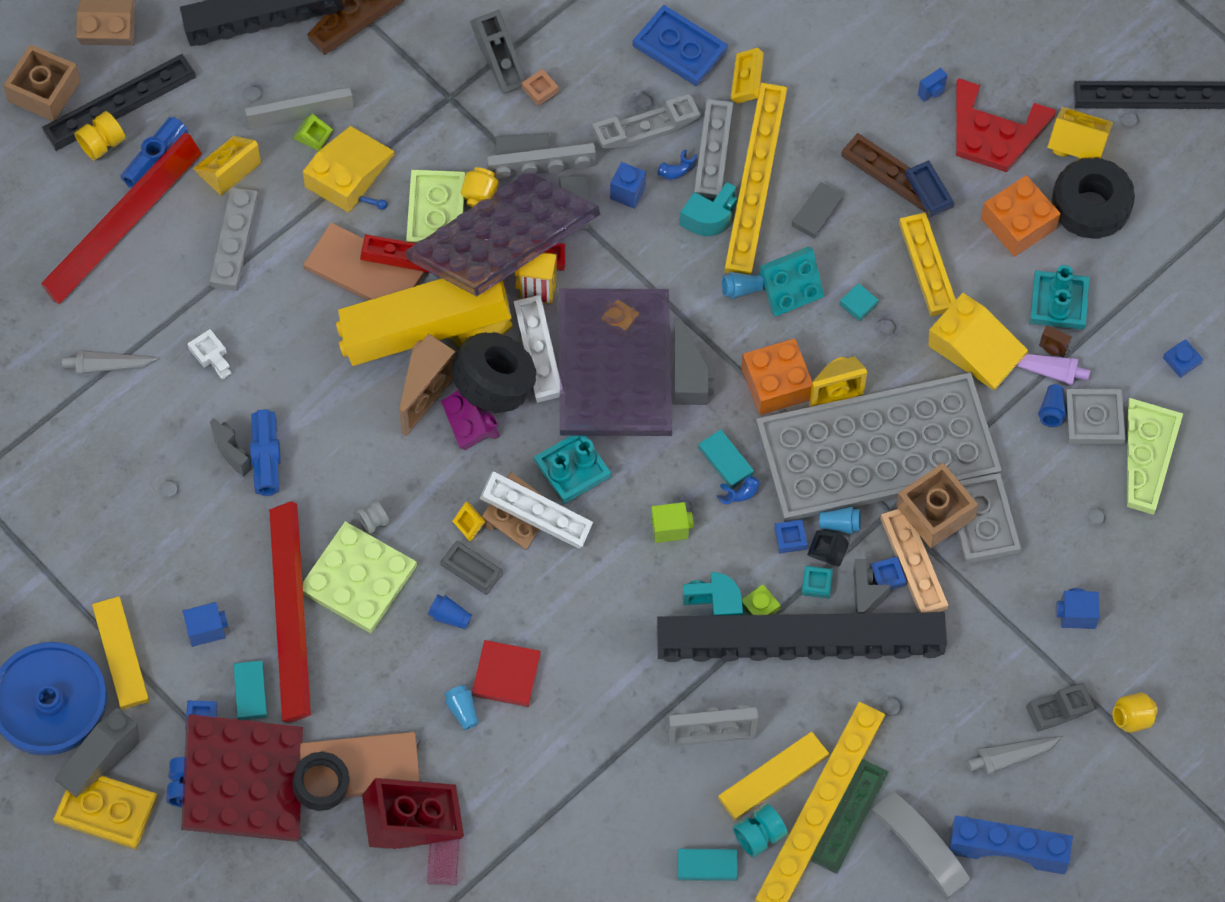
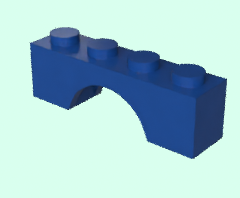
(984, 838)

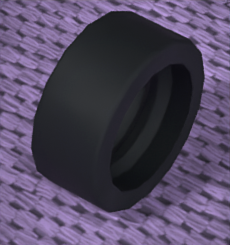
(324, 759)

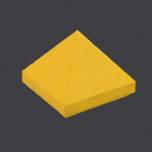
(468, 521)

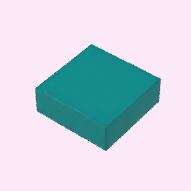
(859, 302)
(817, 582)

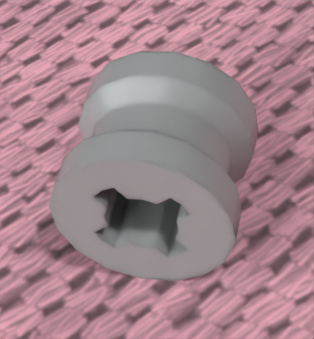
(372, 516)

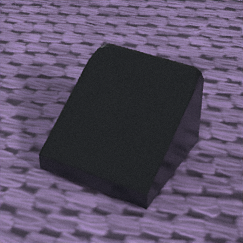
(828, 547)

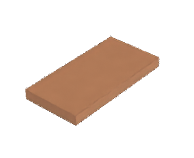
(339, 262)
(366, 759)

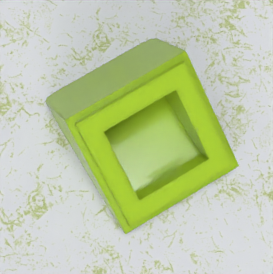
(313, 132)

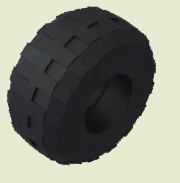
(1099, 177)
(493, 372)

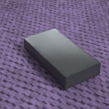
(521, 143)
(817, 210)
(471, 567)

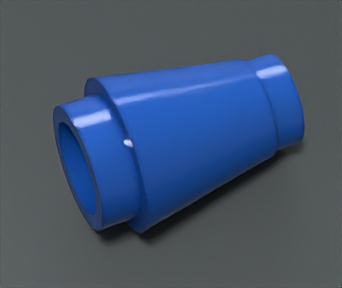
(1052, 409)
(449, 612)

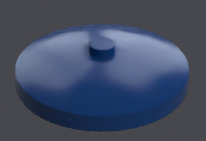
(50, 698)

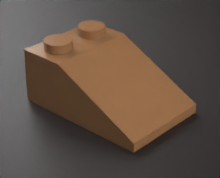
(425, 381)

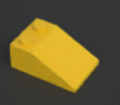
(346, 168)
(976, 342)

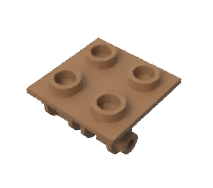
(511, 526)

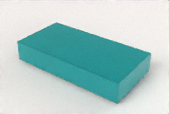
(725, 459)
(250, 690)
(707, 864)

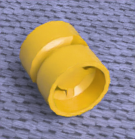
(102, 134)

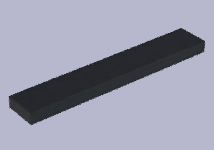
(1149, 95)
(121, 100)

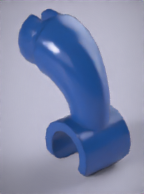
(673, 172)
(746, 492)

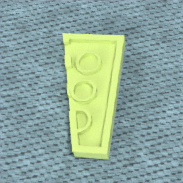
(1149, 451)

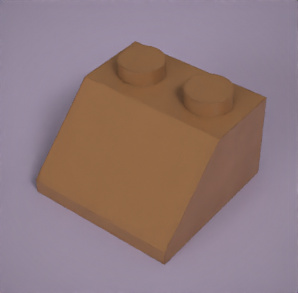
(106, 22)

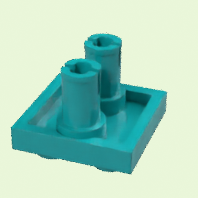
(792, 281)
(1059, 299)
(572, 467)

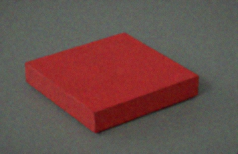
(506, 673)

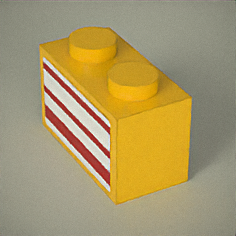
(538, 278)

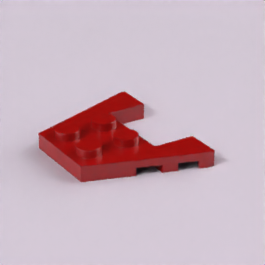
(991, 138)

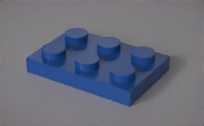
(680, 45)

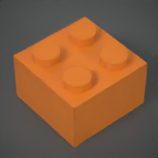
(1020, 215)
(777, 376)

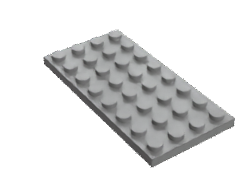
(875, 445)

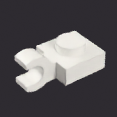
(209, 351)

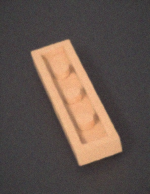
(914, 563)

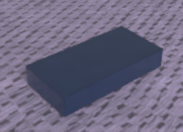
(929, 188)

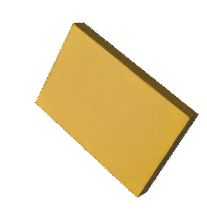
(108, 811)

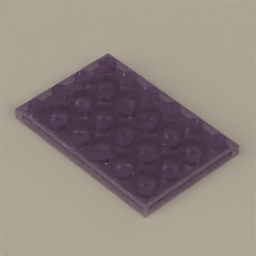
(502, 233)
(614, 362)

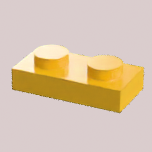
(747, 75)

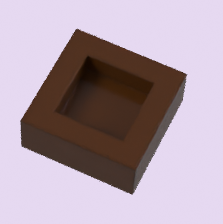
(1055, 341)

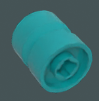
(760, 830)

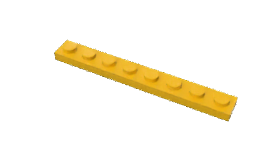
(755, 179)
(821, 805)

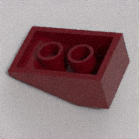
(410, 813)

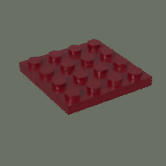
(241, 778)

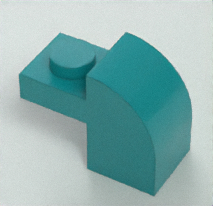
(709, 217)
(720, 593)

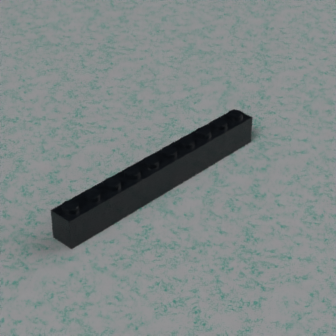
(801, 636)

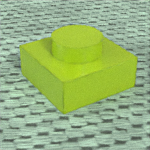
(760, 602)

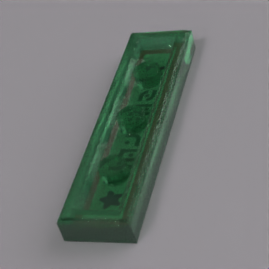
(849, 816)

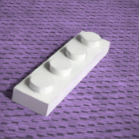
(539, 345)
(536, 510)

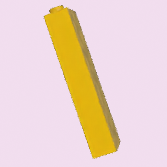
(404, 317)

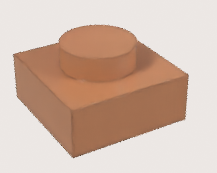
(540, 87)

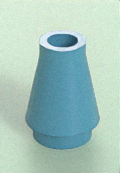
(739, 284)
(841, 520)
(462, 706)

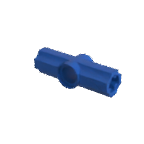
(160, 142)
(265, 452)

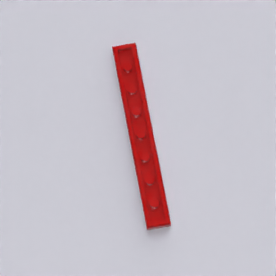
(121, 218)
(289, 612)

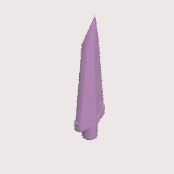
(1055, 367)

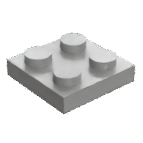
(1095, 416)

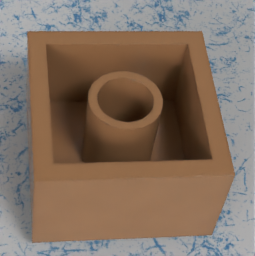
(42, 83)
(937, 505)

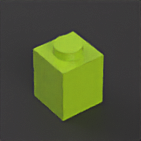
(671, 522)

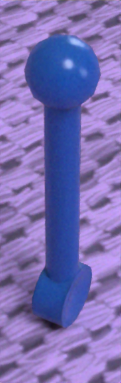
(381, 204)

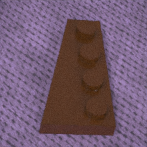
(342, 25)

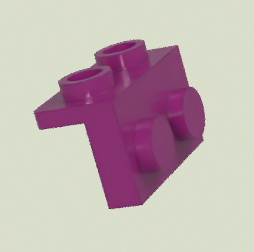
(468, 421)

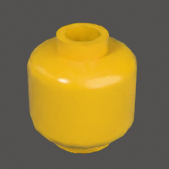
(478, 186)
(1134, 712)

